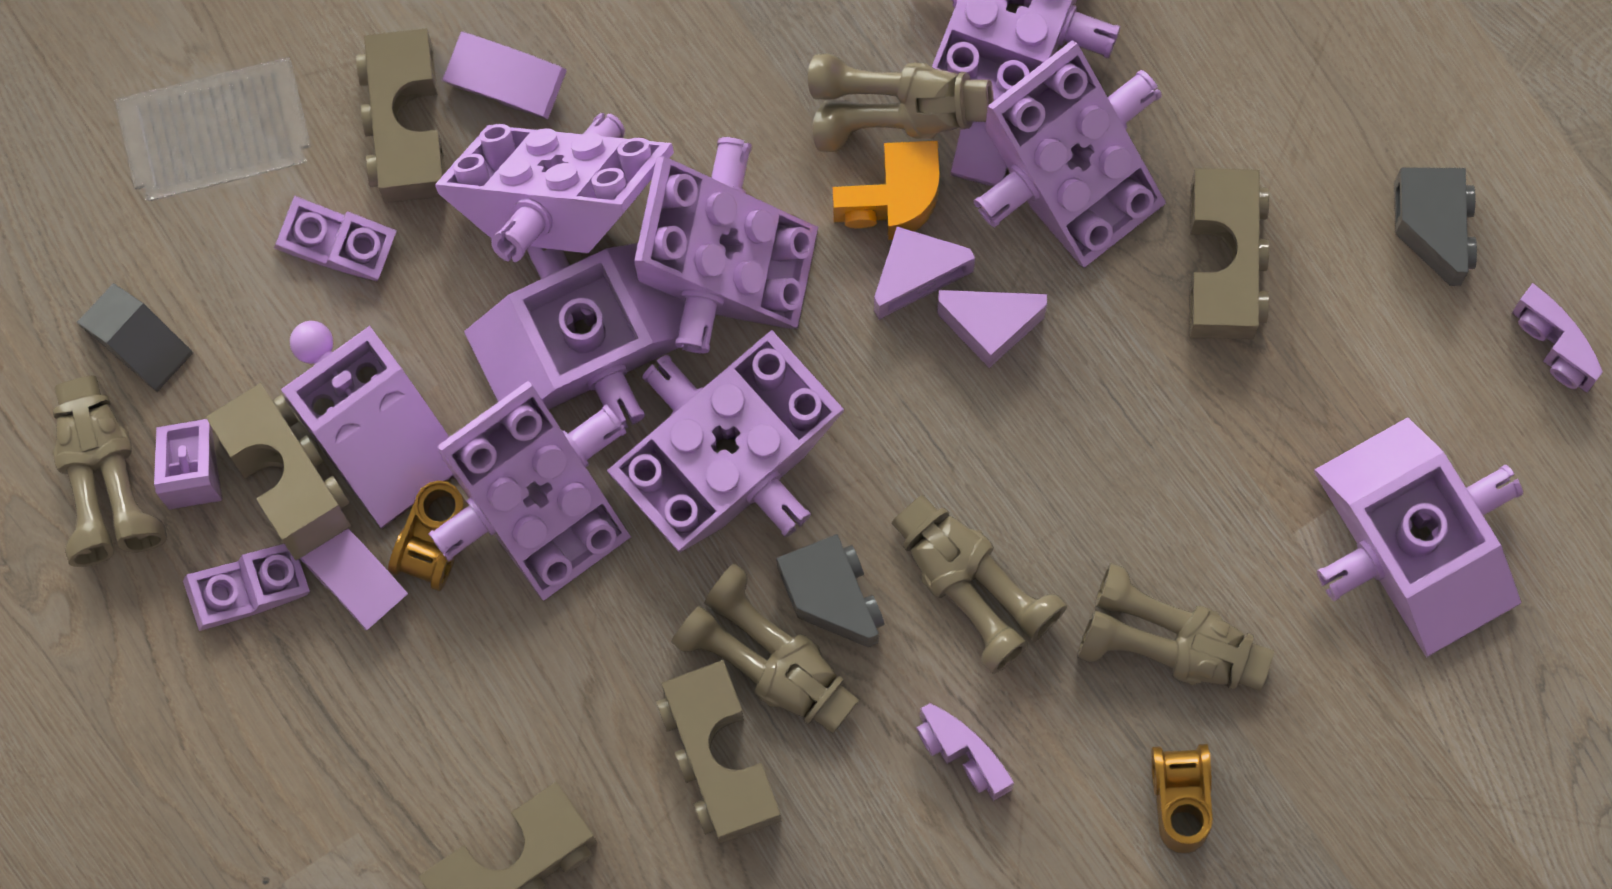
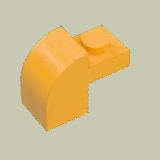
(903, 200)

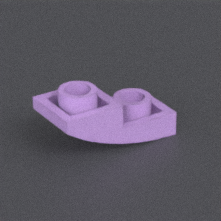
(504, 75)
(335, 239)
(1571, 356)
(355, 578)
(245, 587)
(953, 739)

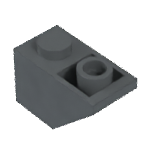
(1433, 219)
(826, 591)

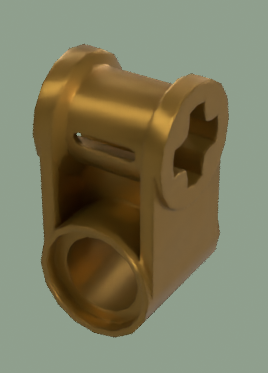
(416, 541)
(1182, 785)

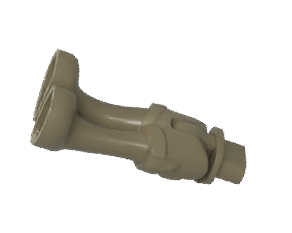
(928, 98)
(93, 441)
(953, 557)
(1204, 643)
(793, 675)

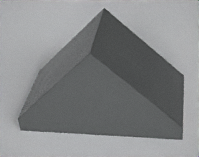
(135, 336)

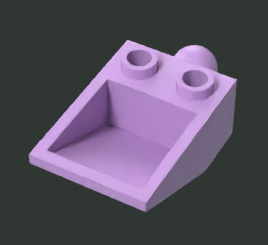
(377, 431)

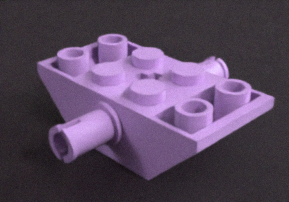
(1009, 45)
(1072, 154)
(549, 184)
(722, 247)
(535, 338)
(759, 401)
(532, 490)
(1436, 584)

